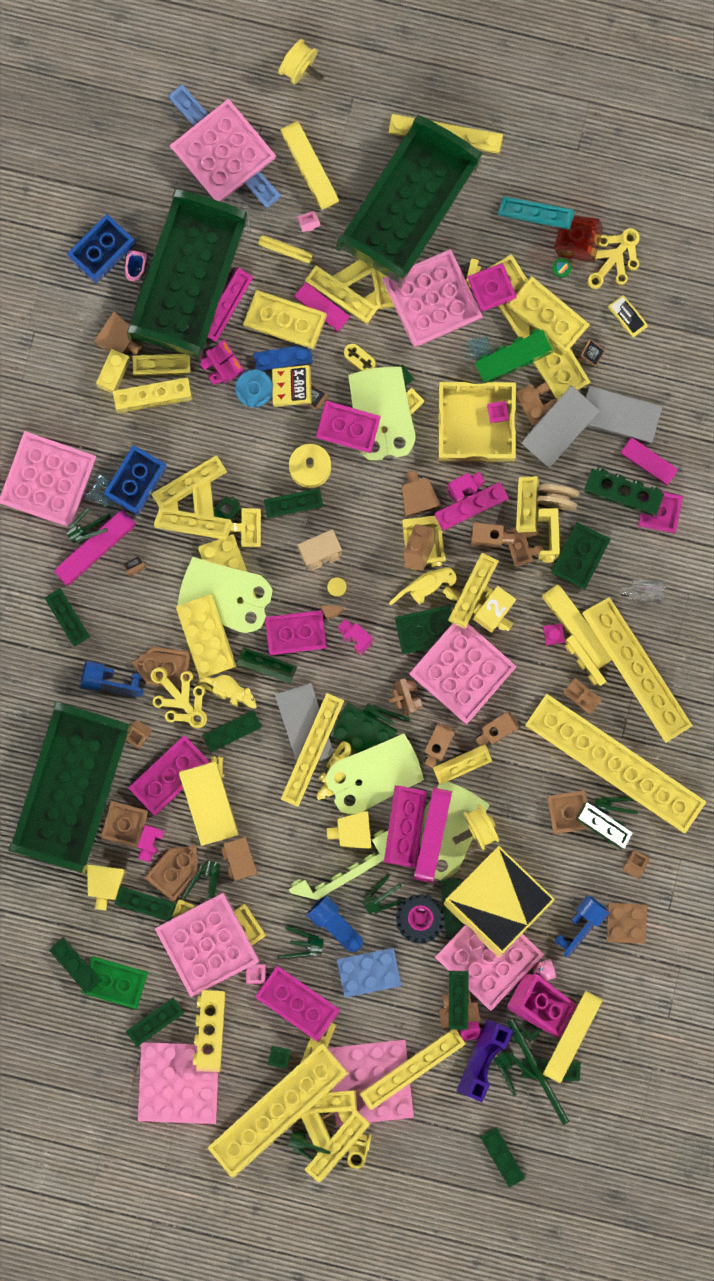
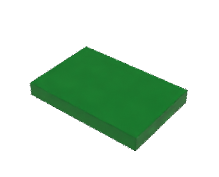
(119, 982)

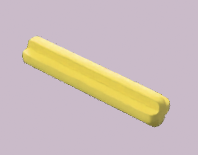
(285, 249)

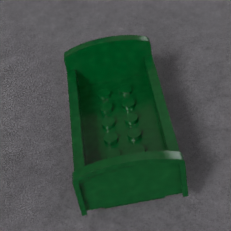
(410, 199)
(188, 273)
(70, 787)

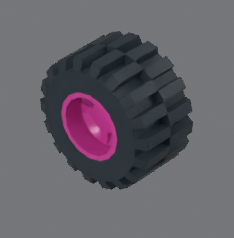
(420, 918)

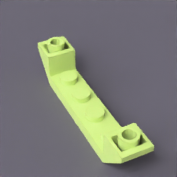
(302, 888)

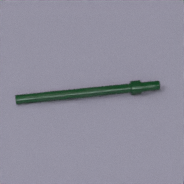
(519, 1037)

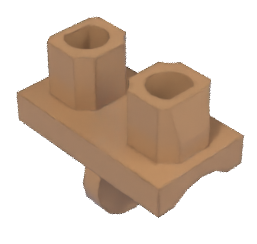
(402, 696)
(582, 696)

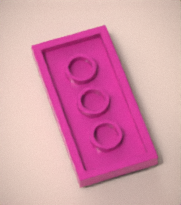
(162, 780)
(405, 826)
(297, 1003)

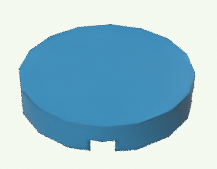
(254, 388)

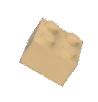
(320, 550)

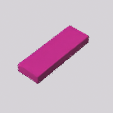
(313, 299)
(649, 461)

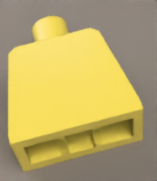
(352, 831)
(104, 884)

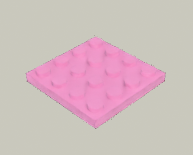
(223, 151)
(433, 299)
(47, 479)
(462, 671)
(207, 944)
(489, 976)
(367, 1065)
(173, 1087)

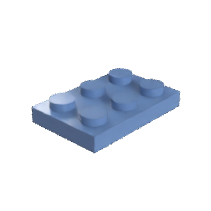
(369, 972)

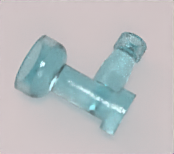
(94, 493)

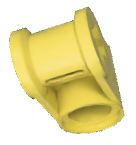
(361, 1149)

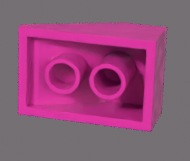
(542, 1005)

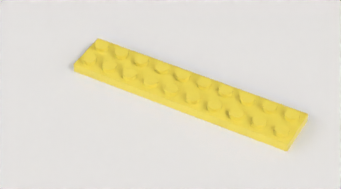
(615, 763)

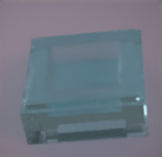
(479, 347)

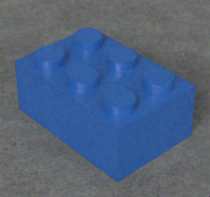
(101, 249)
(135, 480)

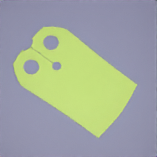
(384, 394)
(226, 587)
(379, 769)
(461, 801)

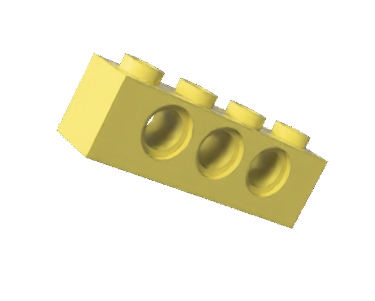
(152, 395)
(207, 1000)

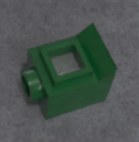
(227, 508)

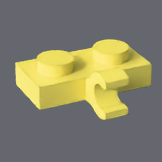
(249, 527)

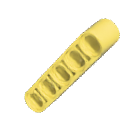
(309, 165)
(576, 625)
(572, 1037)

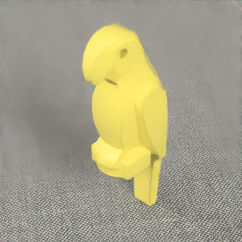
(427, 584)

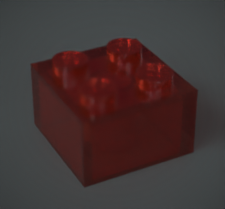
(580, 240)

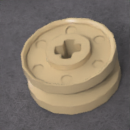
(558, 497)

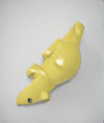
(227, 687)
(324, 791)

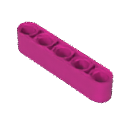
(94, 548)
(433, 835)

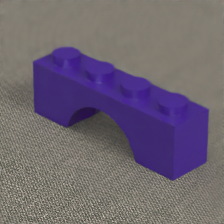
(475, 1077)

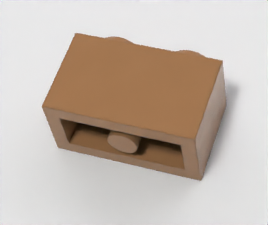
(419, 547)
(239, 858)

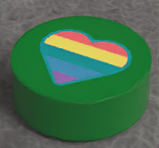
(561, 268)

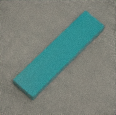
(536, 212)

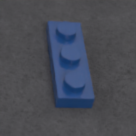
(283, 358)

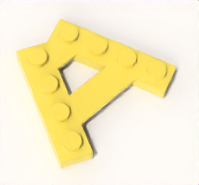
(337, 289)
(199, 483)
(353, 1127)

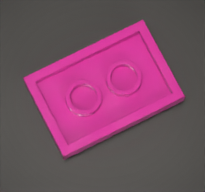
(348, 426)
(295, 633)

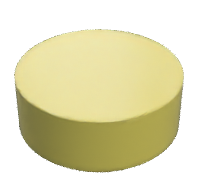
(337, 587)

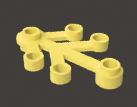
(616, 256)
(181, 699)

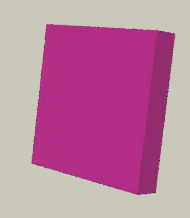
(492, 287)
(667, 517)

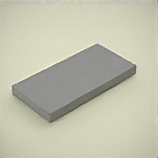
(624, 415)
(560, 426)
(298, 713)

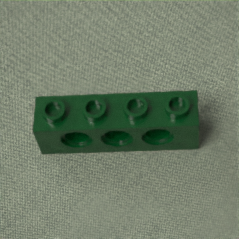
(650, 507)

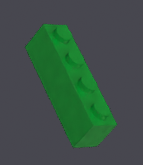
(514, 356)

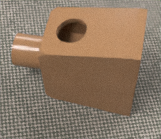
(115, 336)
(418, 496)
(481, 535)
(505, 724)
(442, 735)

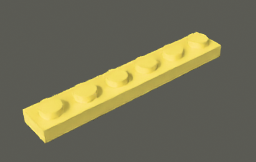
(479, 139)
(312, 750)
(412, 1069)

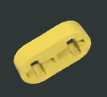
(362, 355)

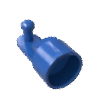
(93, 675)
(594, 913)
(325, 914)

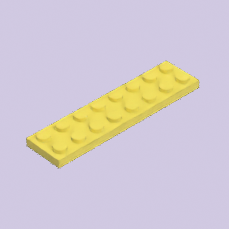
(556, 369)
(637, 669)
(278, 1110)

